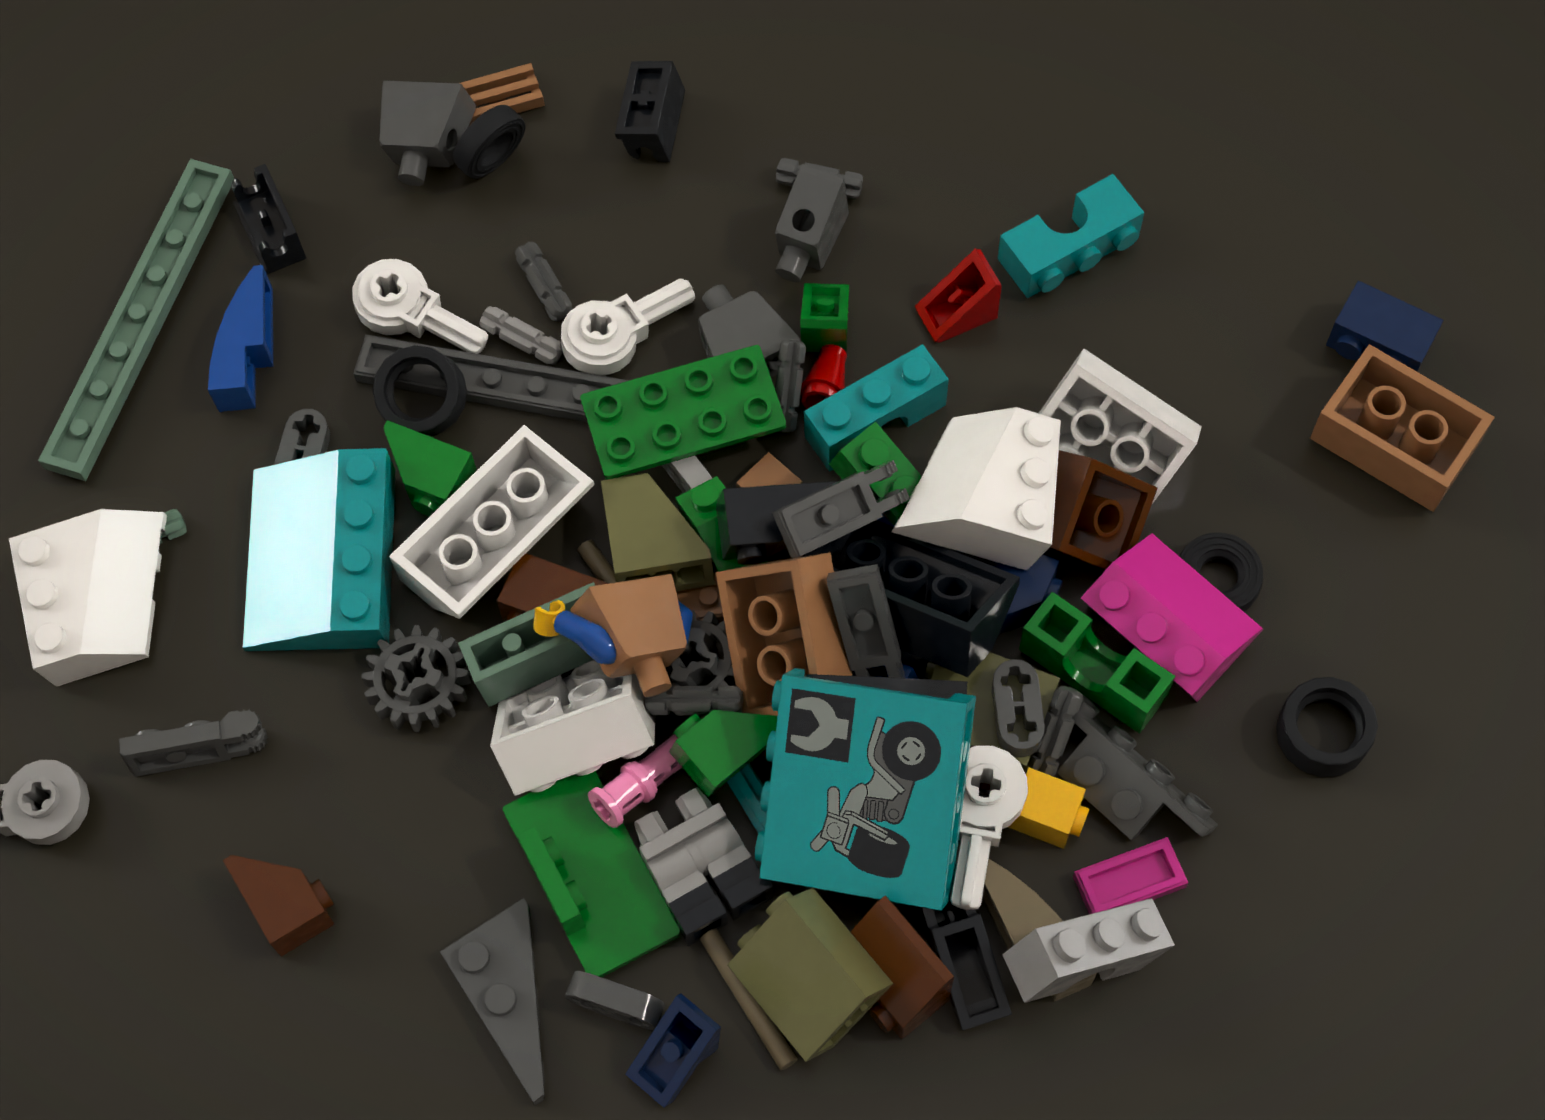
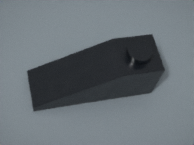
(747, 520)

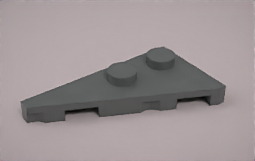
(499, 979)

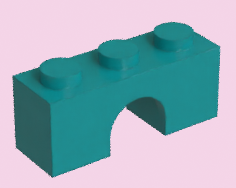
(1042, 257)
(903, 388)

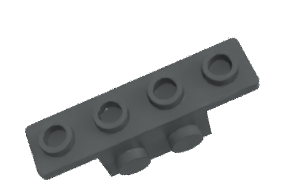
(1123, 782)

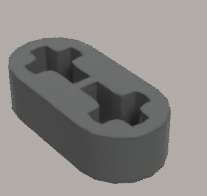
(291, 444)
(1029, 707)
(614, 1000)

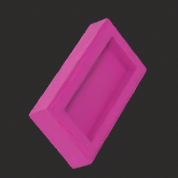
(1131, 877)

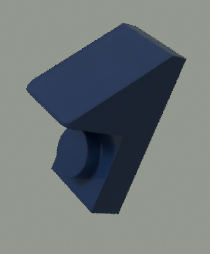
(674, 1050)

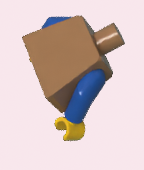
(625, 628)

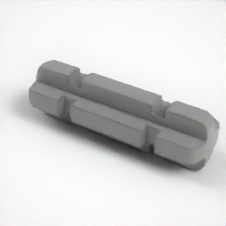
(521, 335)

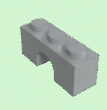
(1101, 943)

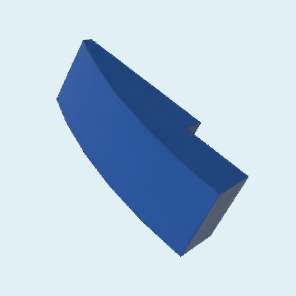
(242, 343)

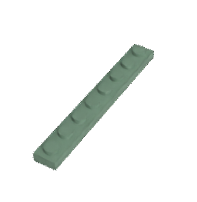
(136, 321)

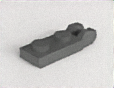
(836, 510)
(865, 621)
(193, 744)

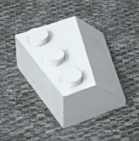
(1120, 422)
(989, 488)
(88, 591)
(570, 727)

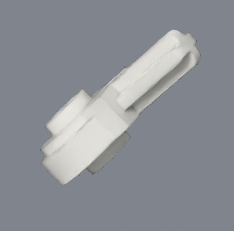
(409, 306)
(604, 334)
(985, 818)

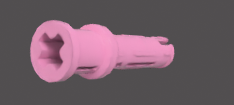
(634, 784)

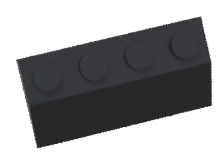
(938, 599)

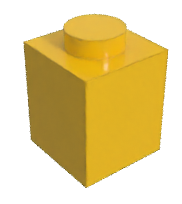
(1051, 809)

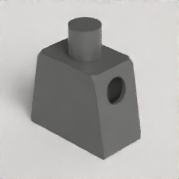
(422, 125)
(810, 222)
(741, 324)

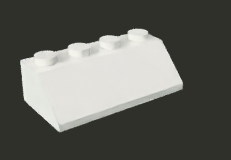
(489, 523)

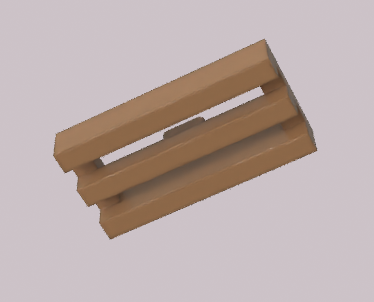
(503, 84)

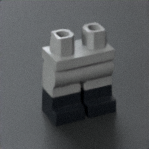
(697, 849)

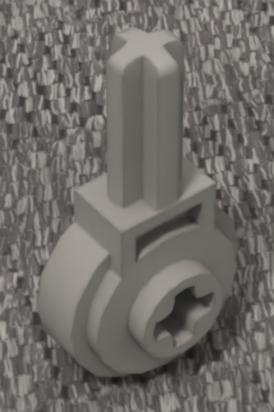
(43, 802)

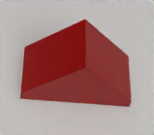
(961, 299)

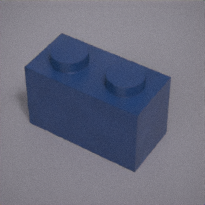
(1385, 324)

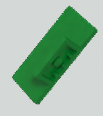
(682, 412)
(591, 876)

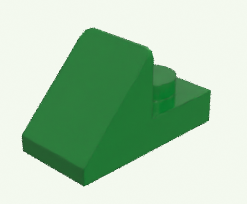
(824, 315)

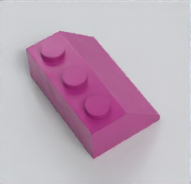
(1172, 615)

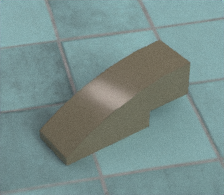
(1018, 912)

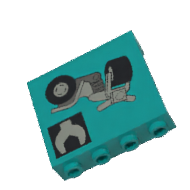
(865, 790)

